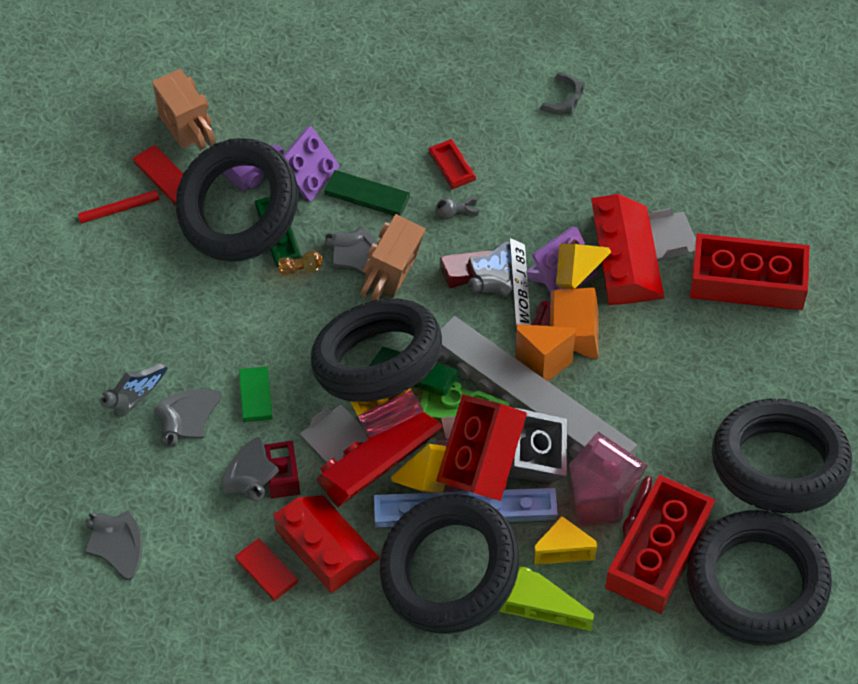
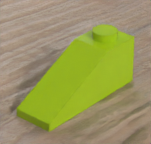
(542, 600)

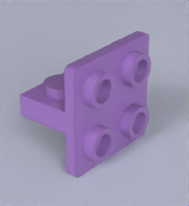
(310, 163)
(547, 260)

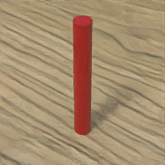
(118, 206)

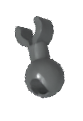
(447, 208)

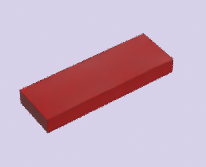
(159, 171)

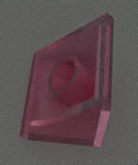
(612, 464)
(594, 498)

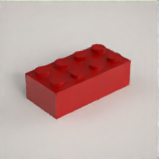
(750, 271)
(659, 544)

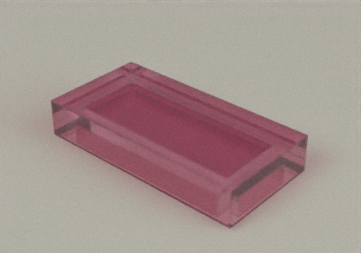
(390, 413)

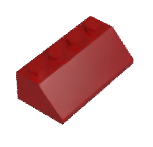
(632, 266)
(375, 457)

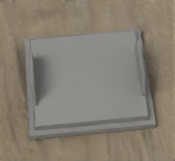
(671, 234)
(333, 432)

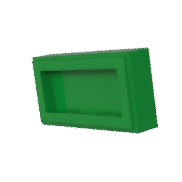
(255, 394)

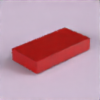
(452, 164)
(266, 569)

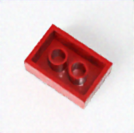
(481, 446)

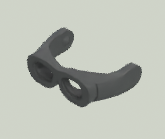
(569, 105)

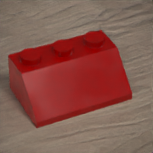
(323, 540)

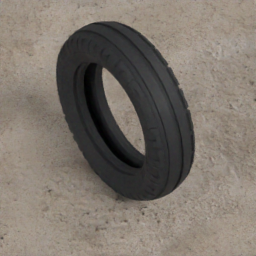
(267, 229)
(389, 377)
(778, 493)
(484, 599)
(744, 624)

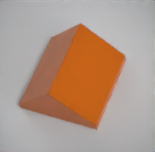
(577, 310)
(545, 348)

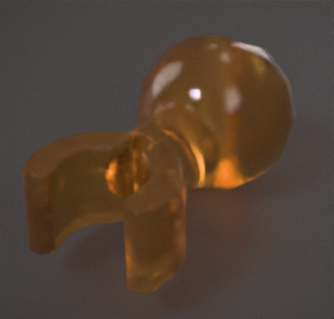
(310, 261)

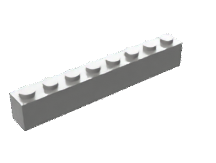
(514, 382)

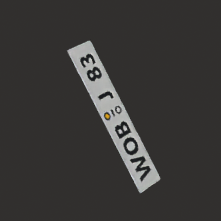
(520, 283)

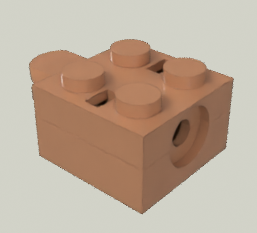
(183, 110)
(391, 257)

